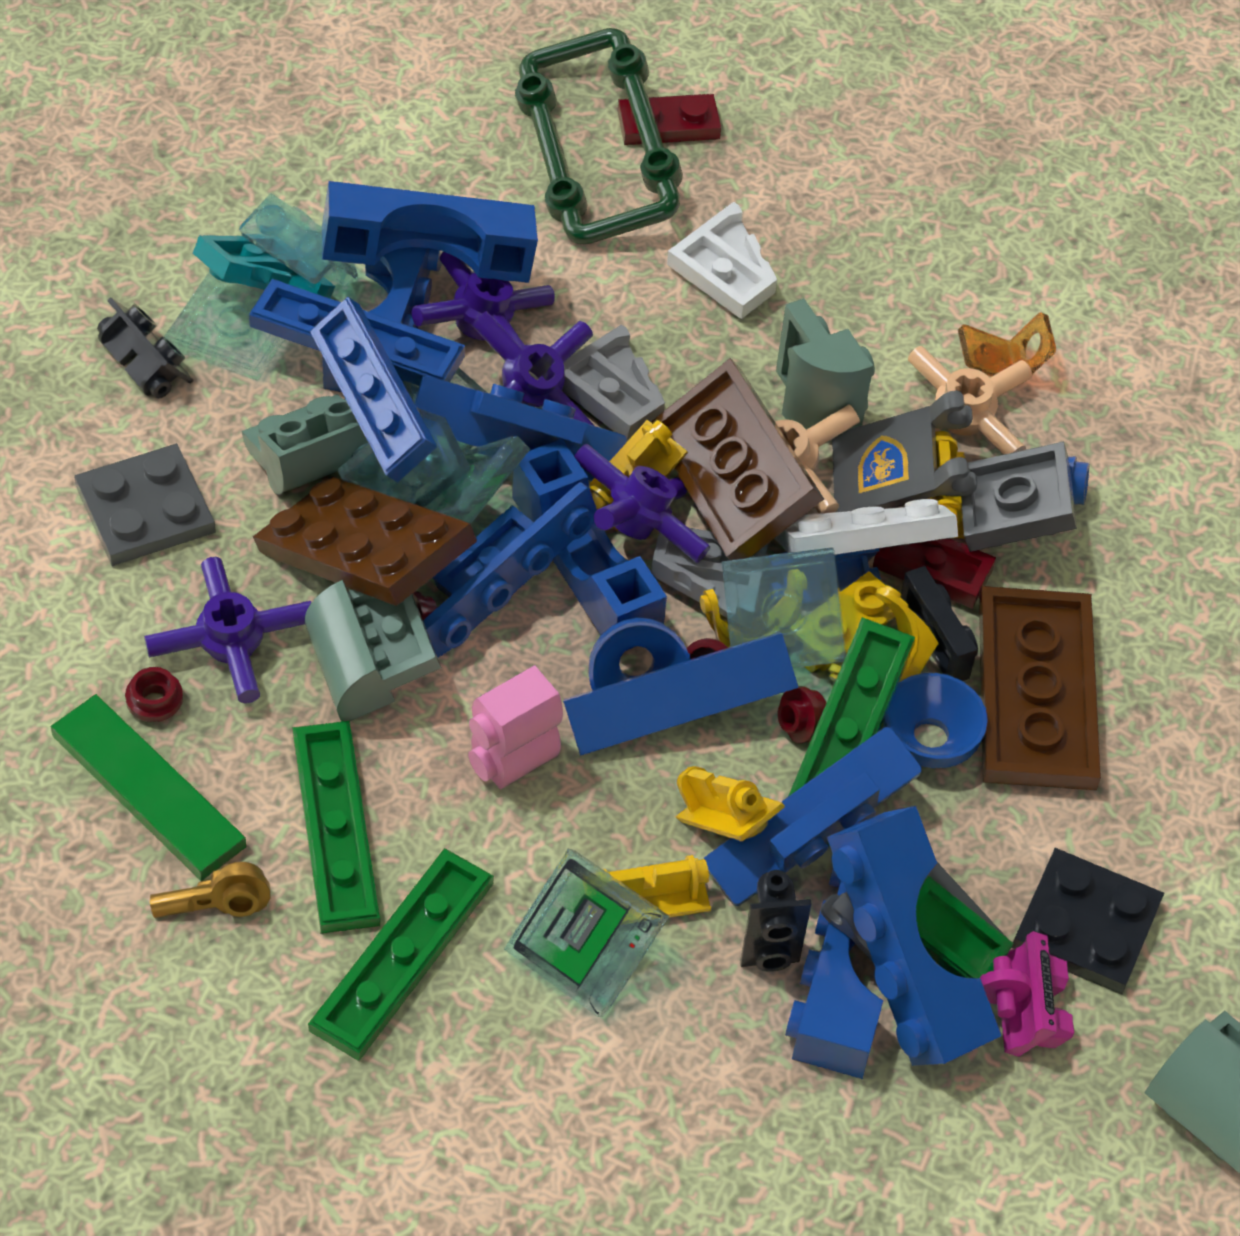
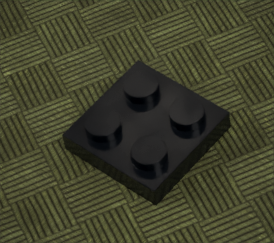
(1091, 918)

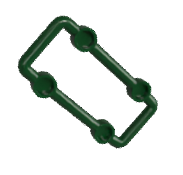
(659, 167)

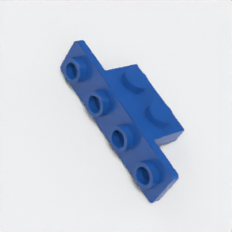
(490, 417)
(502, 562)
(822, 807)

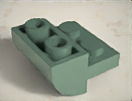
(820, 368)
(305, 442)
(367, 647)
(1203, 1086)

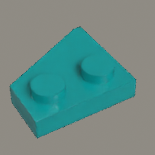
(242, 262)

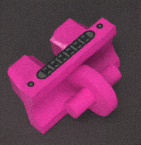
(1024, 996)

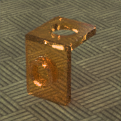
(994, 354)

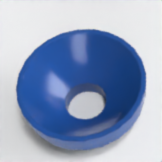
(656, 637)
(943, 703)

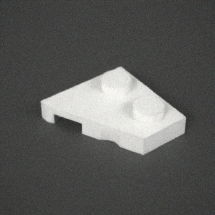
(725, 263)

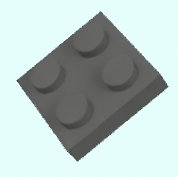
(1019, 497)
(144, 504)

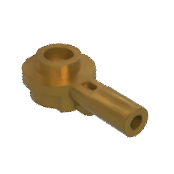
(234, 890)

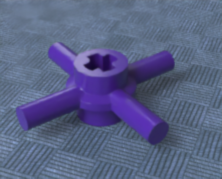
(477, 296)
(539, 359)
(641, 503)
(228, 629)

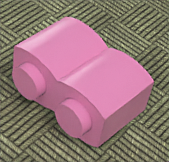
(515, 728)

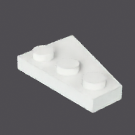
(870, 528)

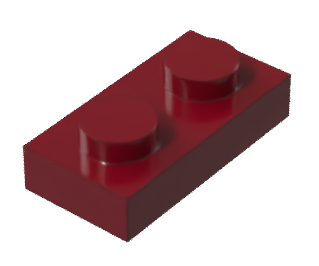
(676, 117)
(947, 562)

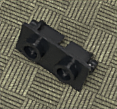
(157, 359)
(775, 925)

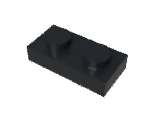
(932, 604)

